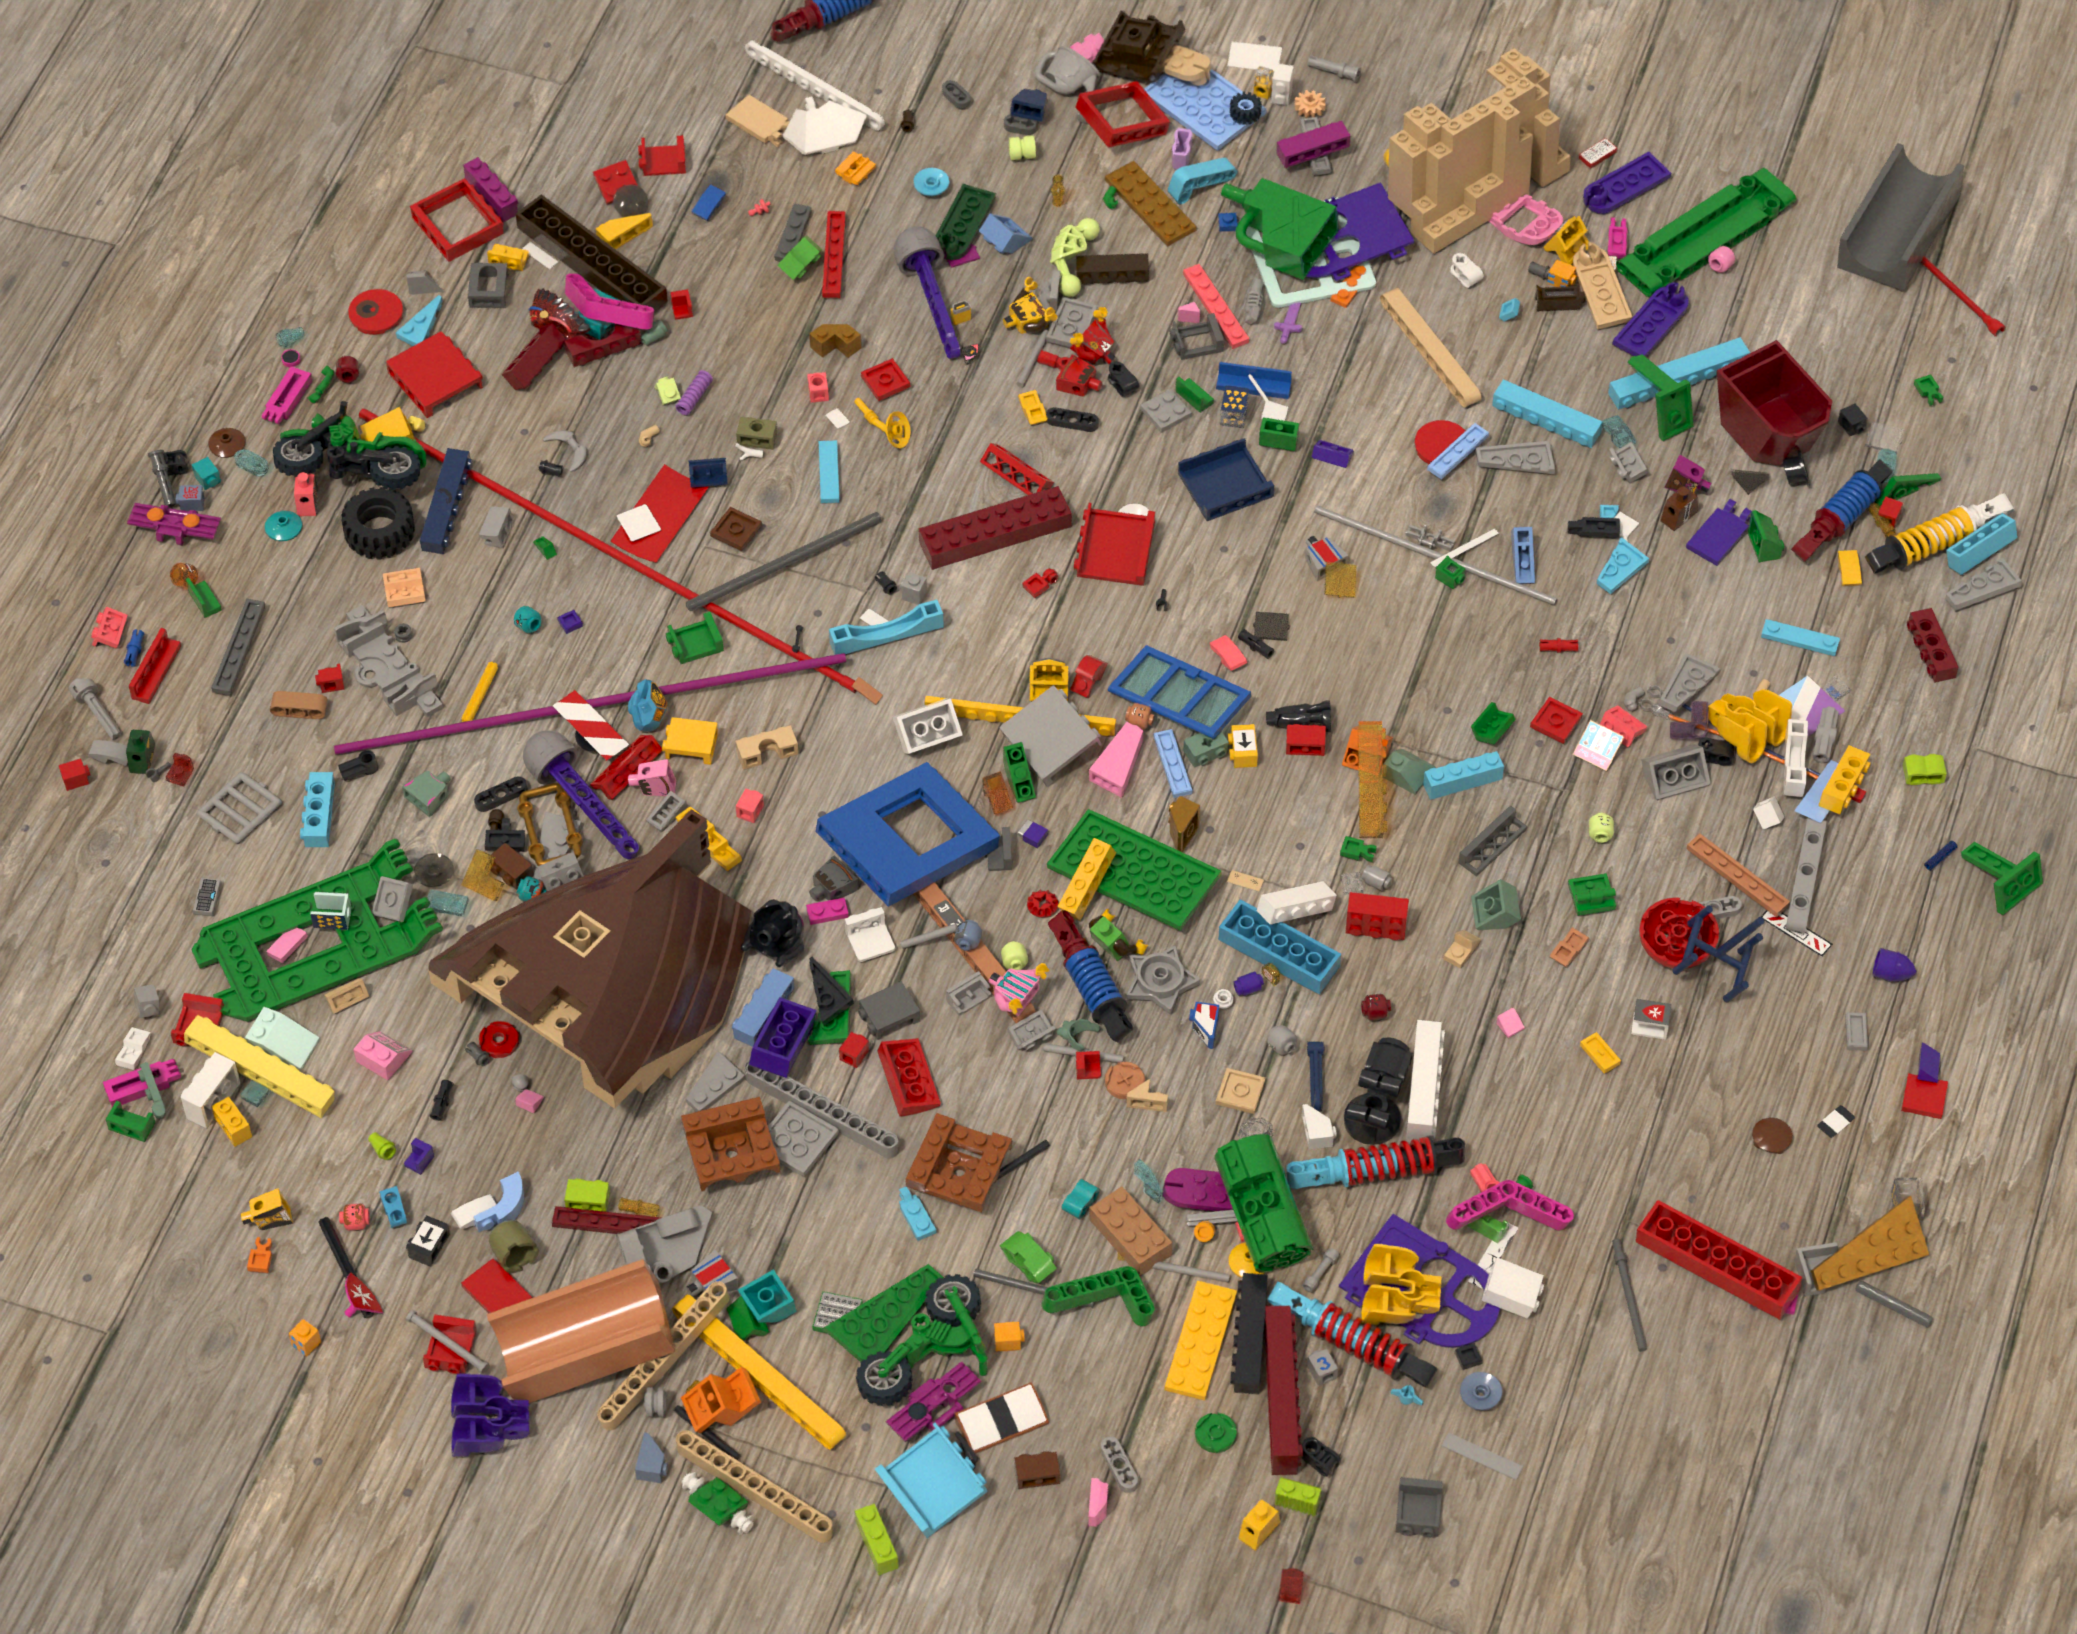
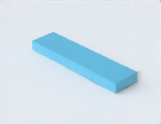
(828, 471)

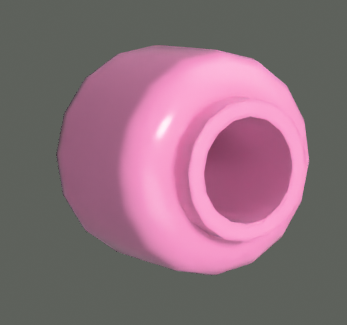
(1721, 259)

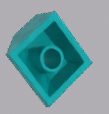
(768, 1298)

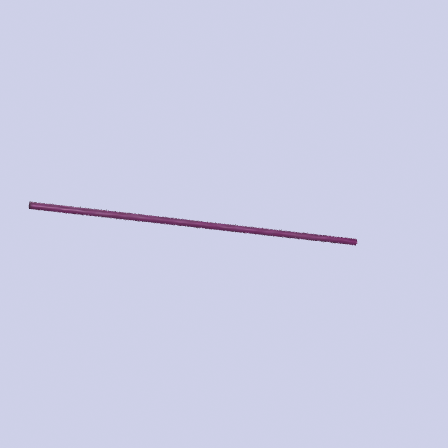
(595, 702)

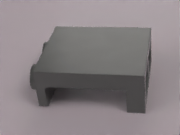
(888, 1009)
(1419, 1507)

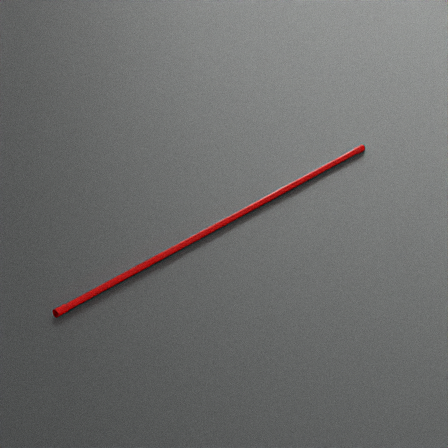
(843, 680)

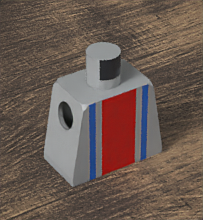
(1321, 552)
(710, 1270)

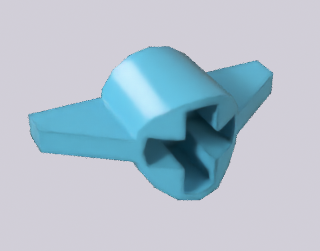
(1407, 1395)

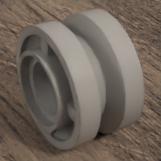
(655, 1402)

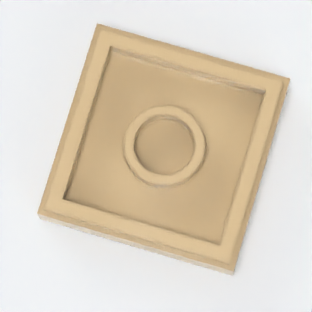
(1240, 1090)

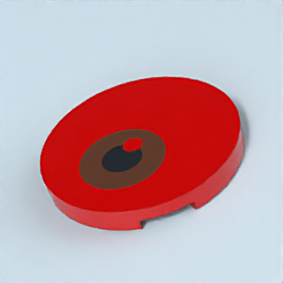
(375, 311)

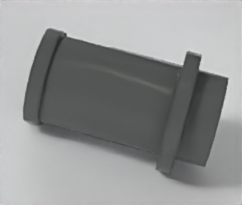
(1539, 270)
(481, 1057)

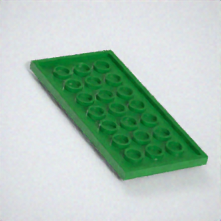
(1143, 871)

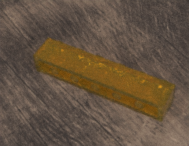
(1371, 779)

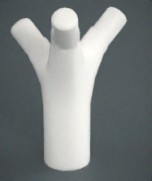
(749, 452)

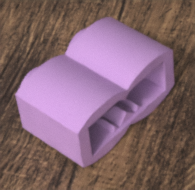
(1181, 148)

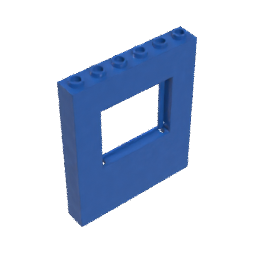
(882, 855)

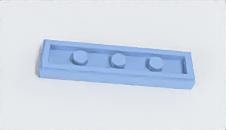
(1458, 451)
(1172, 763)

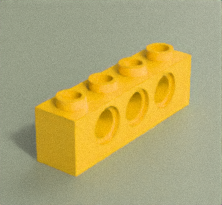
(1844, 780)
(1087, 879)

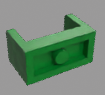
(130, 1123)

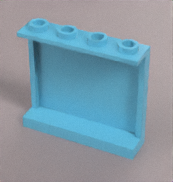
(933, 1481)

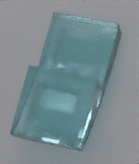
(1619, 431)
(1150, 1183)

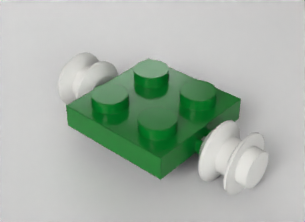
(718, 1502)

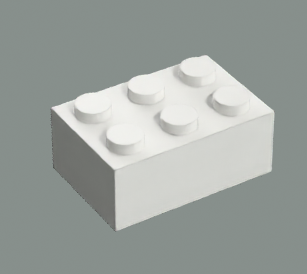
(927, 726)
(209, 1086)

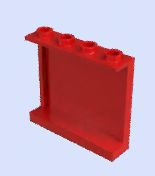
(433, 372)
(1114, 546)

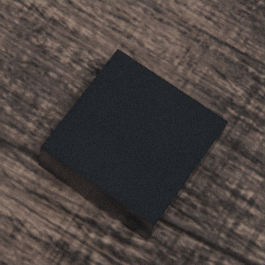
(1468, 1356)

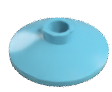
(931, 181)

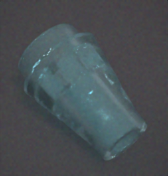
(289, 336)

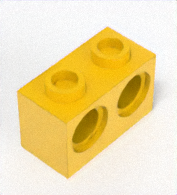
(231, 1121)

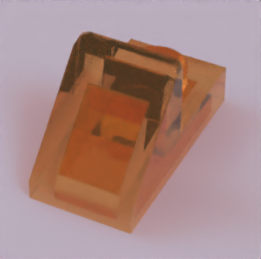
(997, 793)

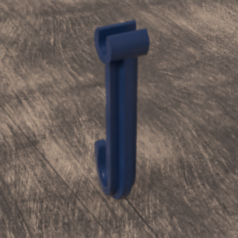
(1315, 1051)

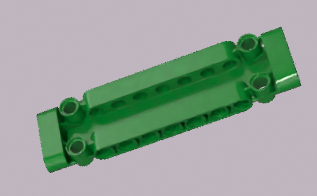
(1716, 222)

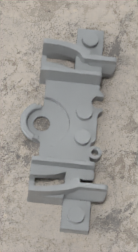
(399, 681)

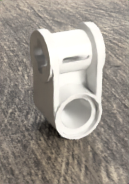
(1465, 270)

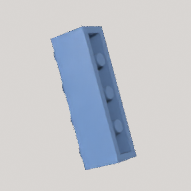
(756, 1013)

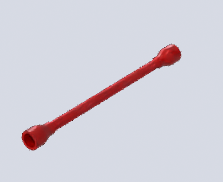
(1992, 324)

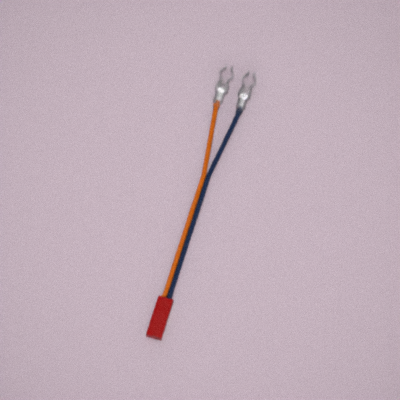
(1659, 711)

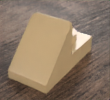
(1462, 948)
(1142, 1099)

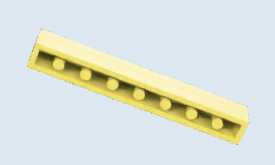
(260, 1066)

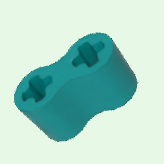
(1080, 1198)

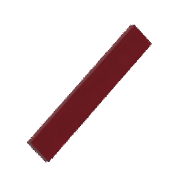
(598, 1220)

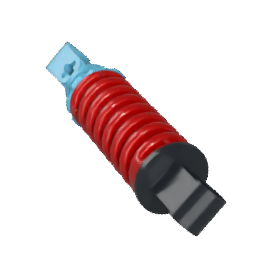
(1373, 1162)
(1348, 1334)

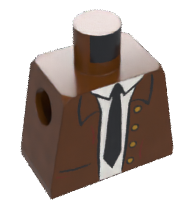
(1683, 505)

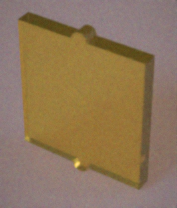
(1340, 579)

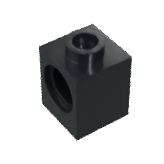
(1852, 420)

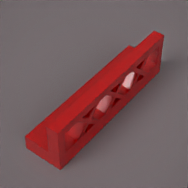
(1021, 466)
(153, 667)
(616, 775)

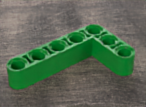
(1100, 1290)

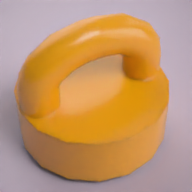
(1204, 1231)

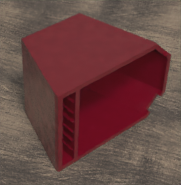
(1771, 405)

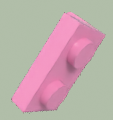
(1089, 47)

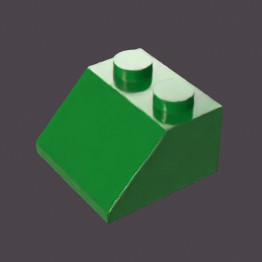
(1764, 537)

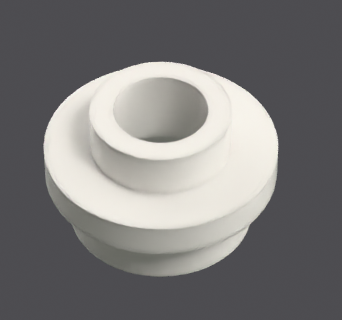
(1223, 994)

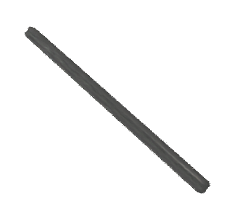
(783, 561)

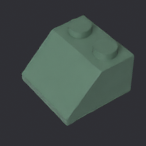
(1496, 906)

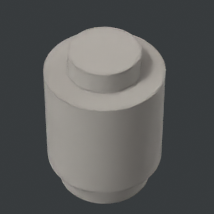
(1376, 877)

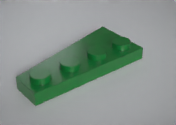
(837, 1029)

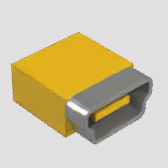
(960, 312)

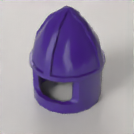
(1892, 966)

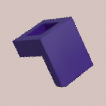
(420, 1157)

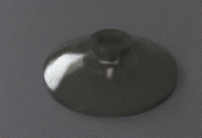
(432, 864)

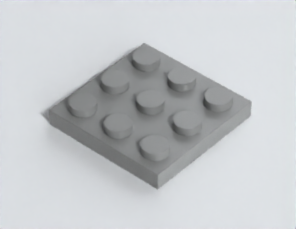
(800, 1137)

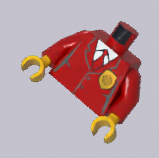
(1094, 341)

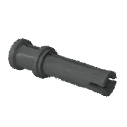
(160, 469)

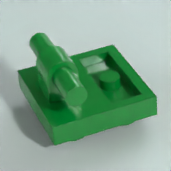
(1592, 894)

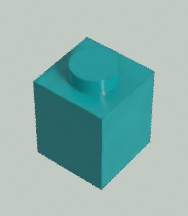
(206, 473)

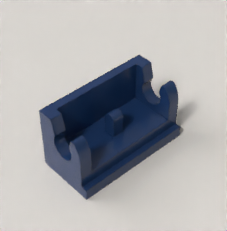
(708, 472)

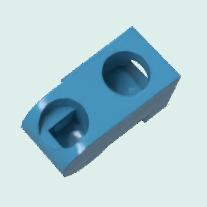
(393, 1206)

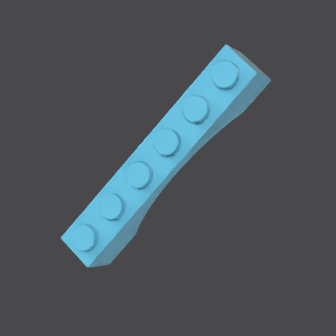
(853, 638)

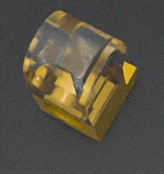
(1263, 80)

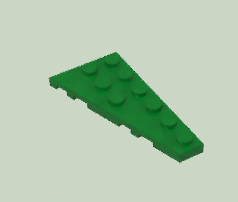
(882, 1318)

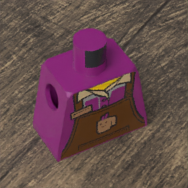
(1688, 475)

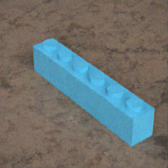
(1547, 413)

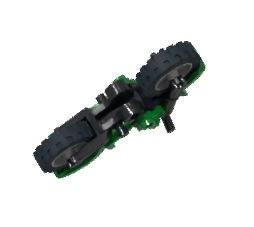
(387, 460)

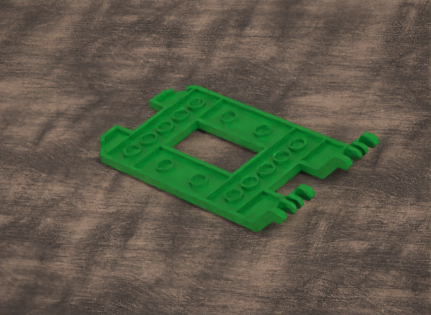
(361, 949)

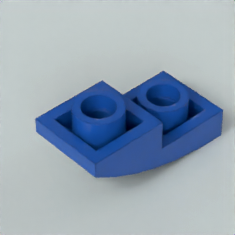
(708, 202)

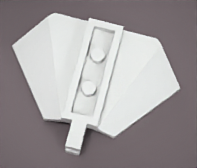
(824, 127)

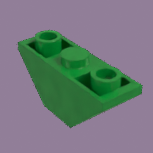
(1018, 772)

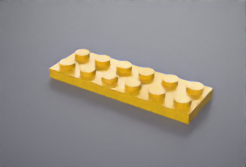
(1200, 1340)

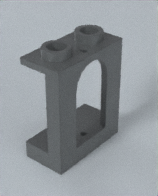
(487, 299)
(1210, 327)

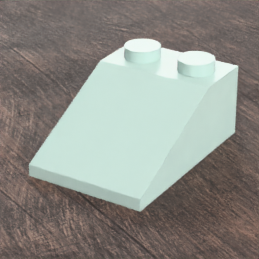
(282, 1038)

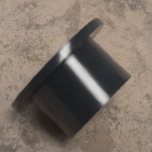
(1796, 469)

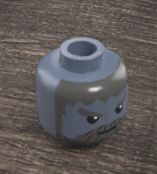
(968, 935)

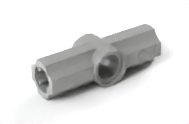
(1825, 734)

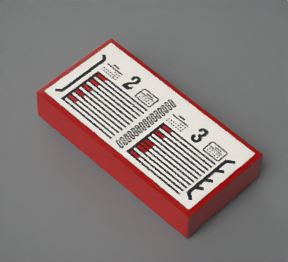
(1598, 153)

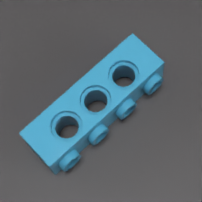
(318, 835)

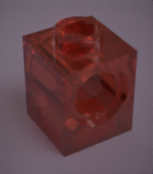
(1291, 1585)

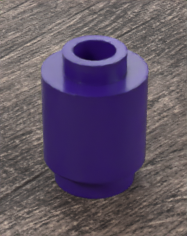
(1248, 984)

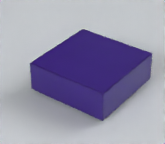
(570, 621)

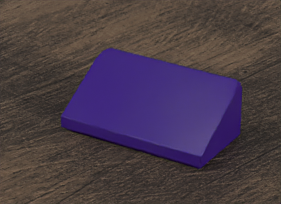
(1332, 453)
(1928, 1064)

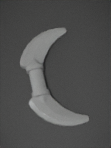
(568, 437)

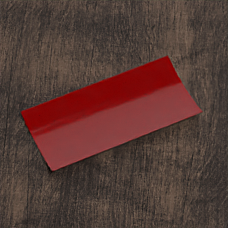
(670, 502)

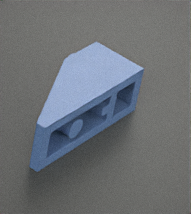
(1523, 554)

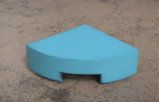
(1608, 511)

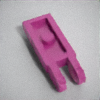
(1617, 239)

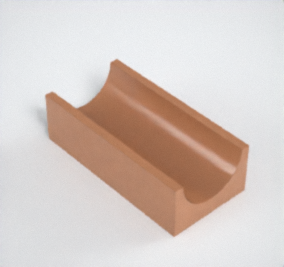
(582, 1332)

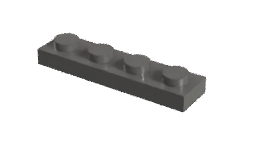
(793, 231)

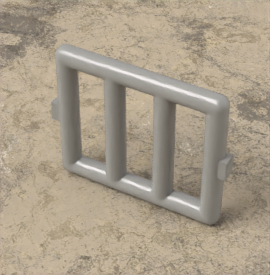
(230, 789)

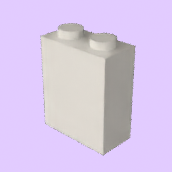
(1513, 1288)

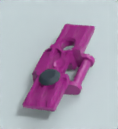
(928, 1397)

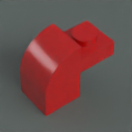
(1088, 672)

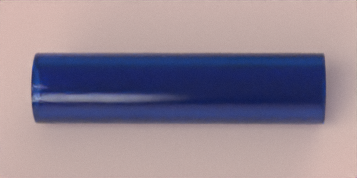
(1940, 855)

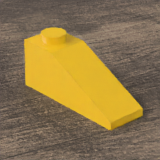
(622, 230)

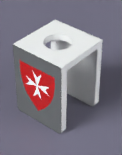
(1651, 1019)

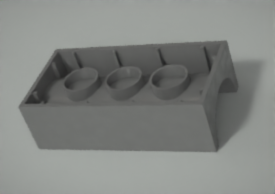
(1898, 221)

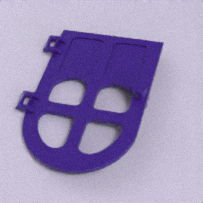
(1373, 223)
(1403, 1234)

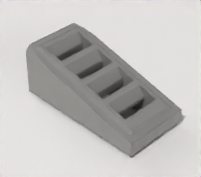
(666, 802)

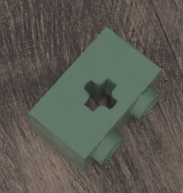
(1202, 749)

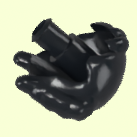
(776, 932)

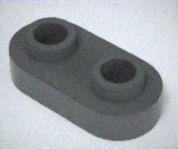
(958, 97)

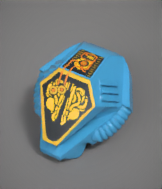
(647, 712)

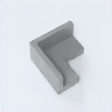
(1807, 1259)

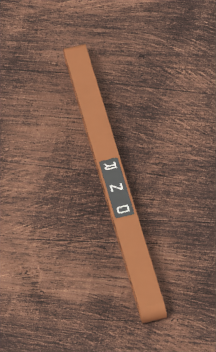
(980, 958)

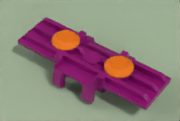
(173, 522)

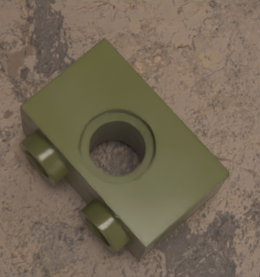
(756, 433)

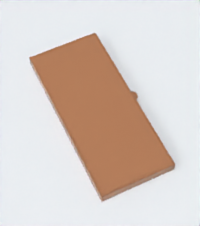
(867, 690)

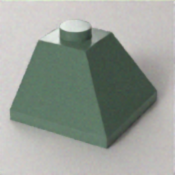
(1406, 770)

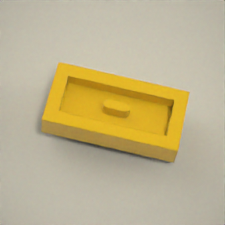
(1600, 1052)

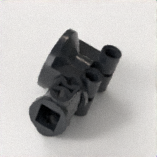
(1373, 1115)

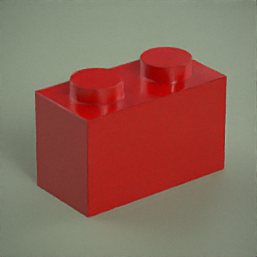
(1305, 740)

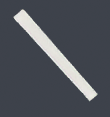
(1465, 547)

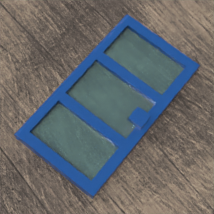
(1180, 691)

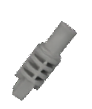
(1254, 302)

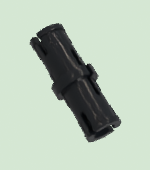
(1247, 638)
(441, 1100)

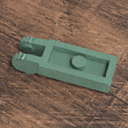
(152, 1092)

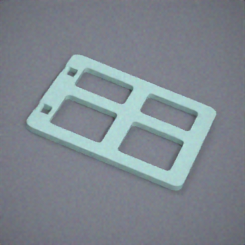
(1327, 286)

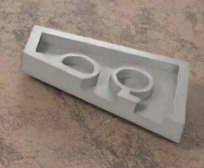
(714, 1083)

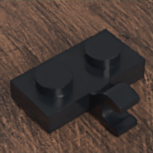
(497, 838)

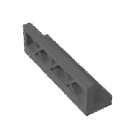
(1487, 836)

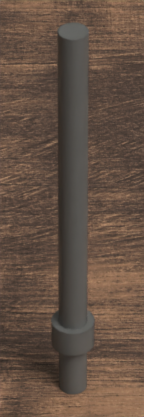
(1621, 1260)
(1013, 1282)

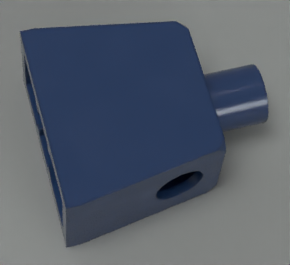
(1029, 104)

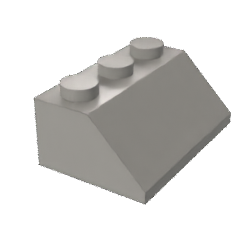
(1676, 771)

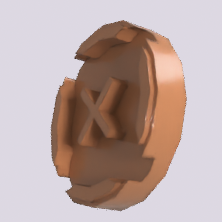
(1123, 1078)

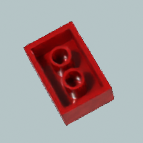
(1377, 916)

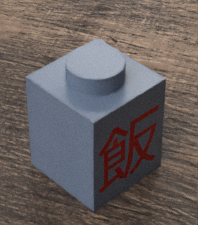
(190, 497)

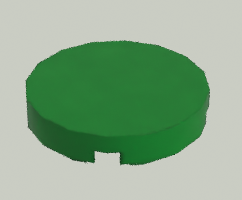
(1215, 1432)

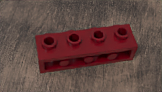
(534, 357)

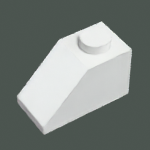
(1317, 1128)

